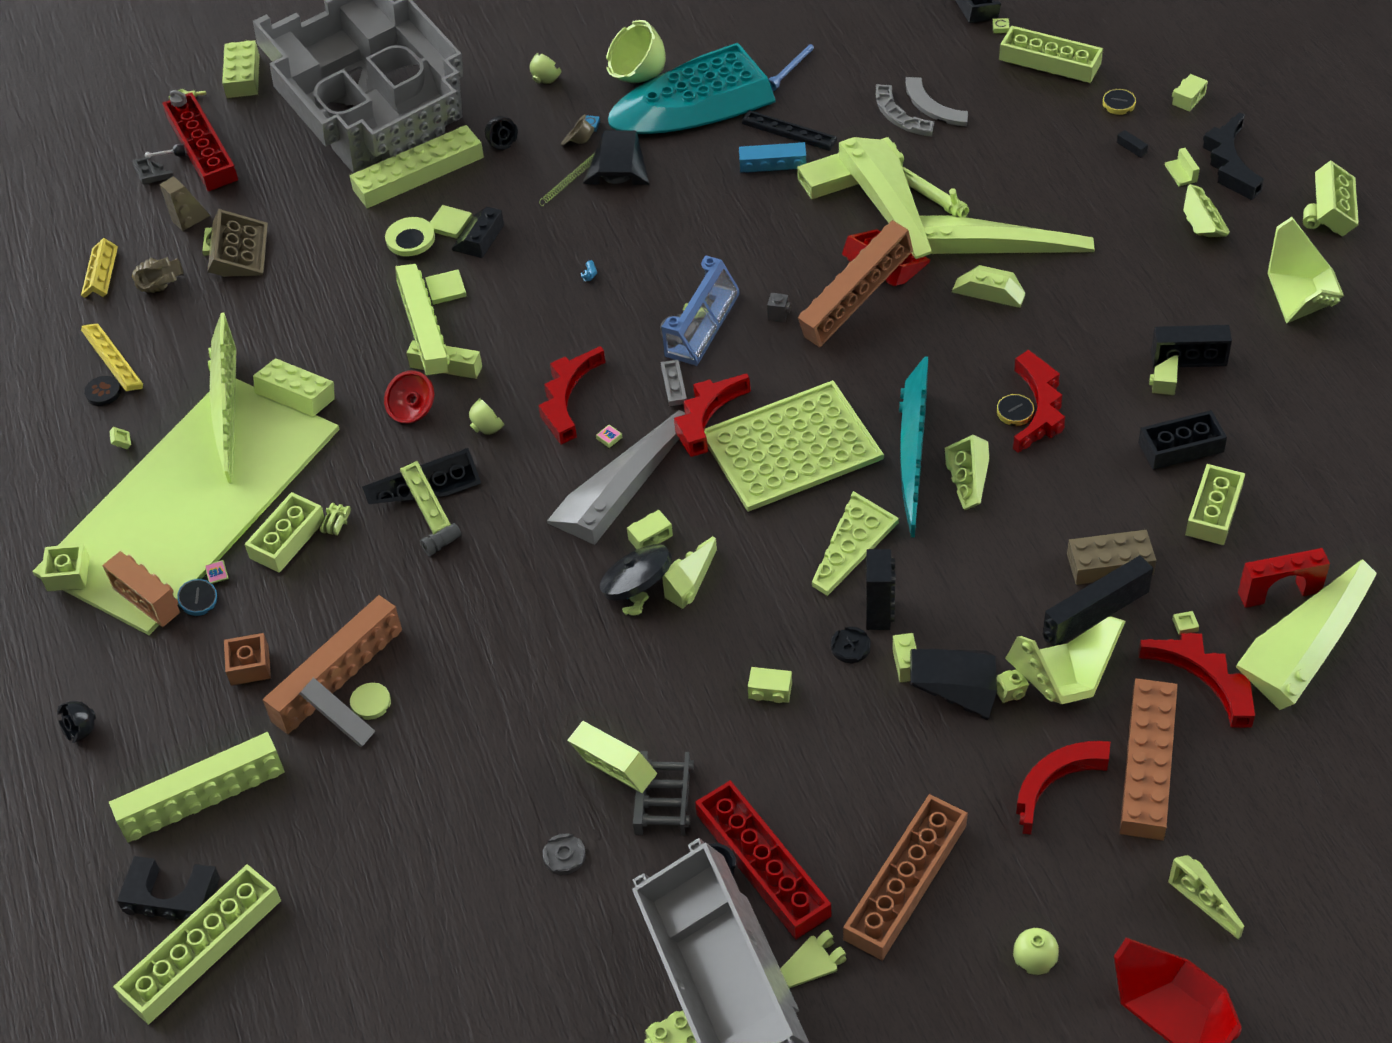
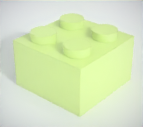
(65, 567)

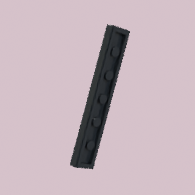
(789, 130)

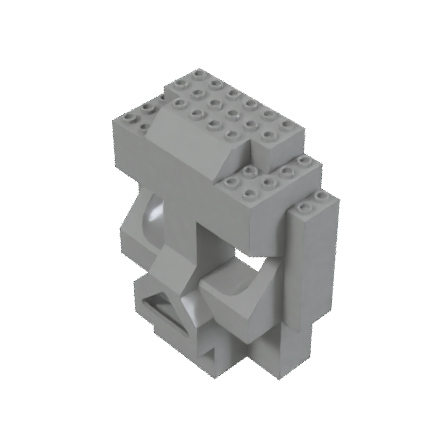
(377, 36)

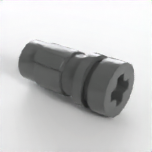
(441, 538)

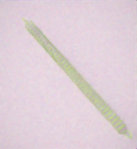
(562, 182)

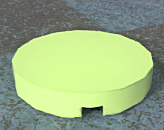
(370, 701)

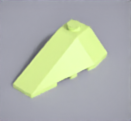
(968, 465)
(686, 575)

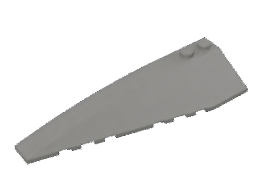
(600, 499)

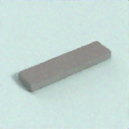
(337, 712)

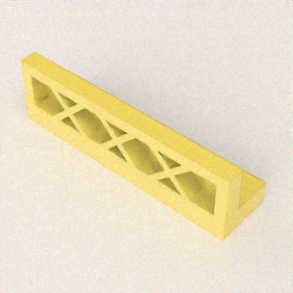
(100, 268)

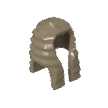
(155, 274)

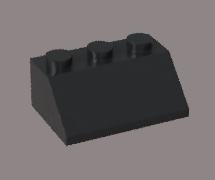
(480, 232)

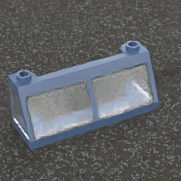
(691, 334)

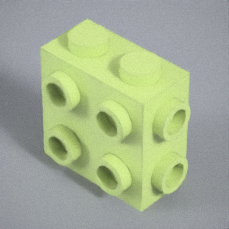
(671, 1030)

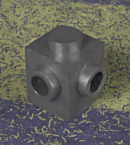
(778, 307)

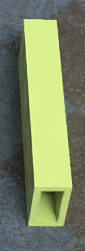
(830, 174)

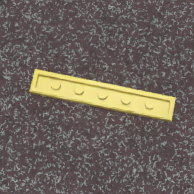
(112, 357)

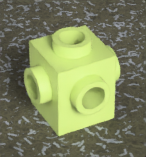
(1011, 685)

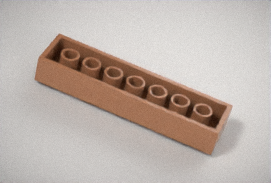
(855, 283)
(334, 662)
(1149, 759)
(905, 877)

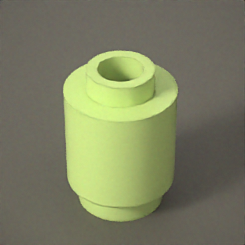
(1310, 216)

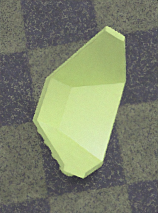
(1300, 274)
(1070, 669)

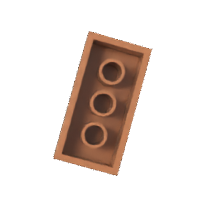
(142, 588)

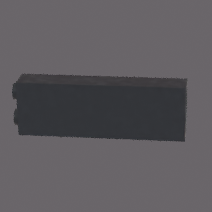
(1097, 601)

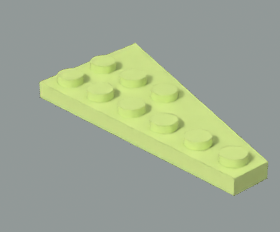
(859, 529)

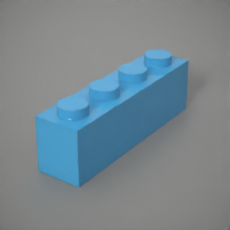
(772, 157)

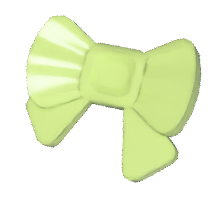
(637, 608)

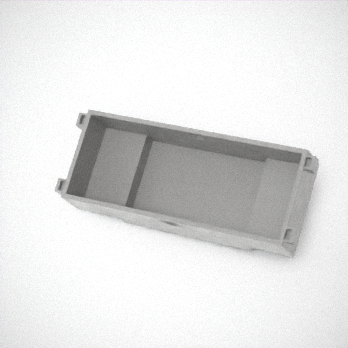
(716, 952)

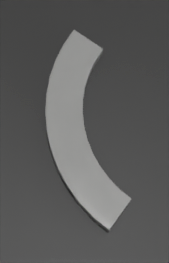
(930, 107)
(898, 116)

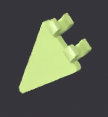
(812, 960)

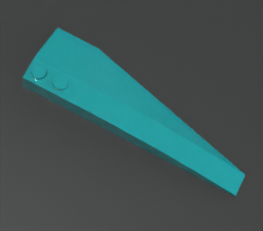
(911, 443)

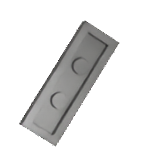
(673, 382)

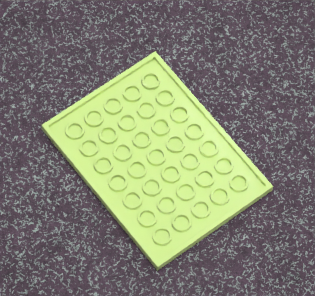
(791, 445)

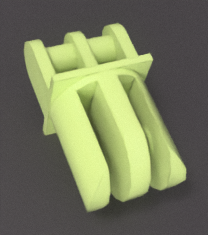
(335, 518)

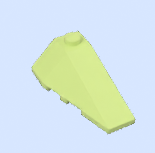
(1197, 885)

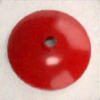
(401, 394)

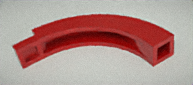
(1066, 760)

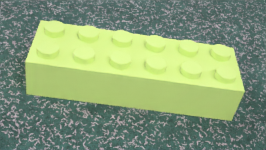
(1051, 54)

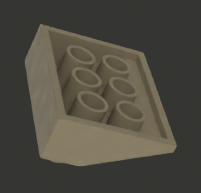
(237, 245)

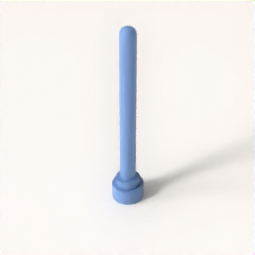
(775, 81)

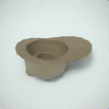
(580, 133)

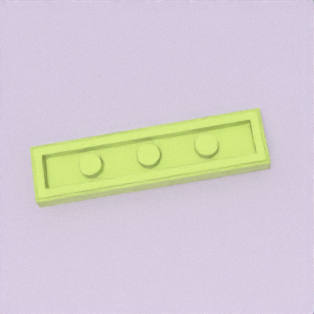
(425, 497)

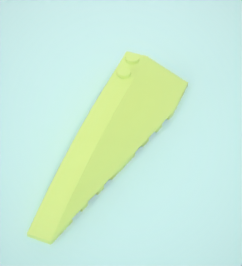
(884, 182)
(969, 235)
(222, 392)
(1295, 648)

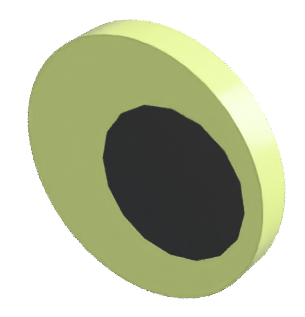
(410, 236)

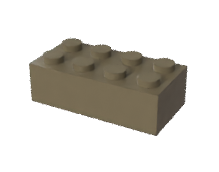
(1100, 555)

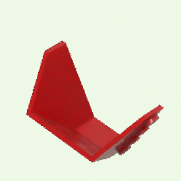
(1174, 996)

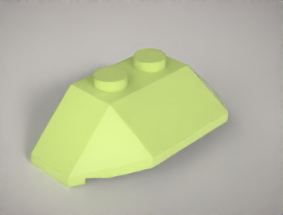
(1203, 214)
(991, 285)

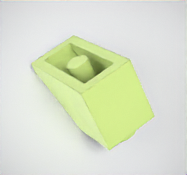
(1165, 377)

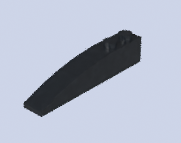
(444, 474)

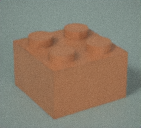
(247, 659)

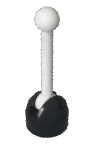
(178, 150)

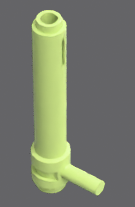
(949, 202)

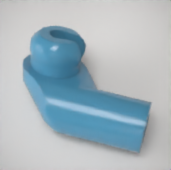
(590, 272)

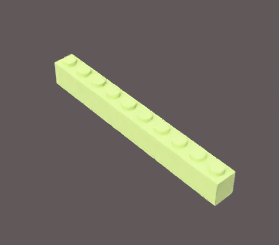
(422, 319)

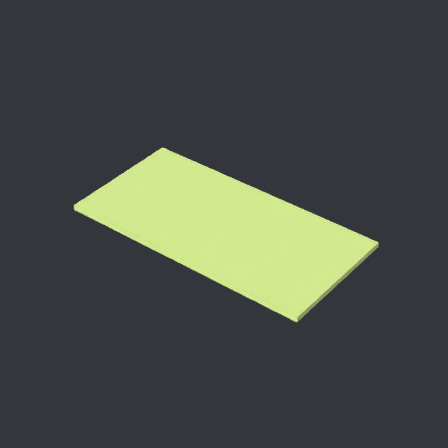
(177, 502)

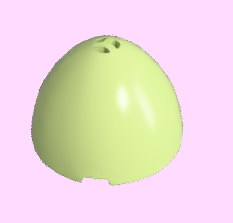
(636, 53)

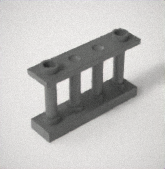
(643, 801)

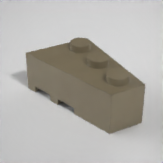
(182, 205)

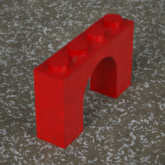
(1259, 575)

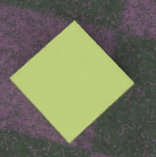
(450, 221)
(445, 287)

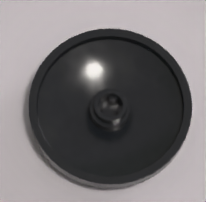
(636, 572)

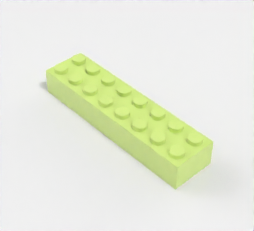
(416, 166)
(196, 787)
(197, 944)

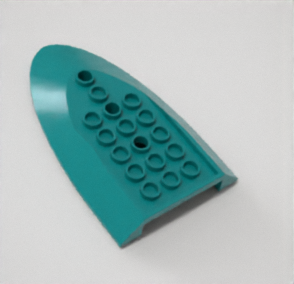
(690, 99)

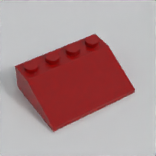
(901, 274)

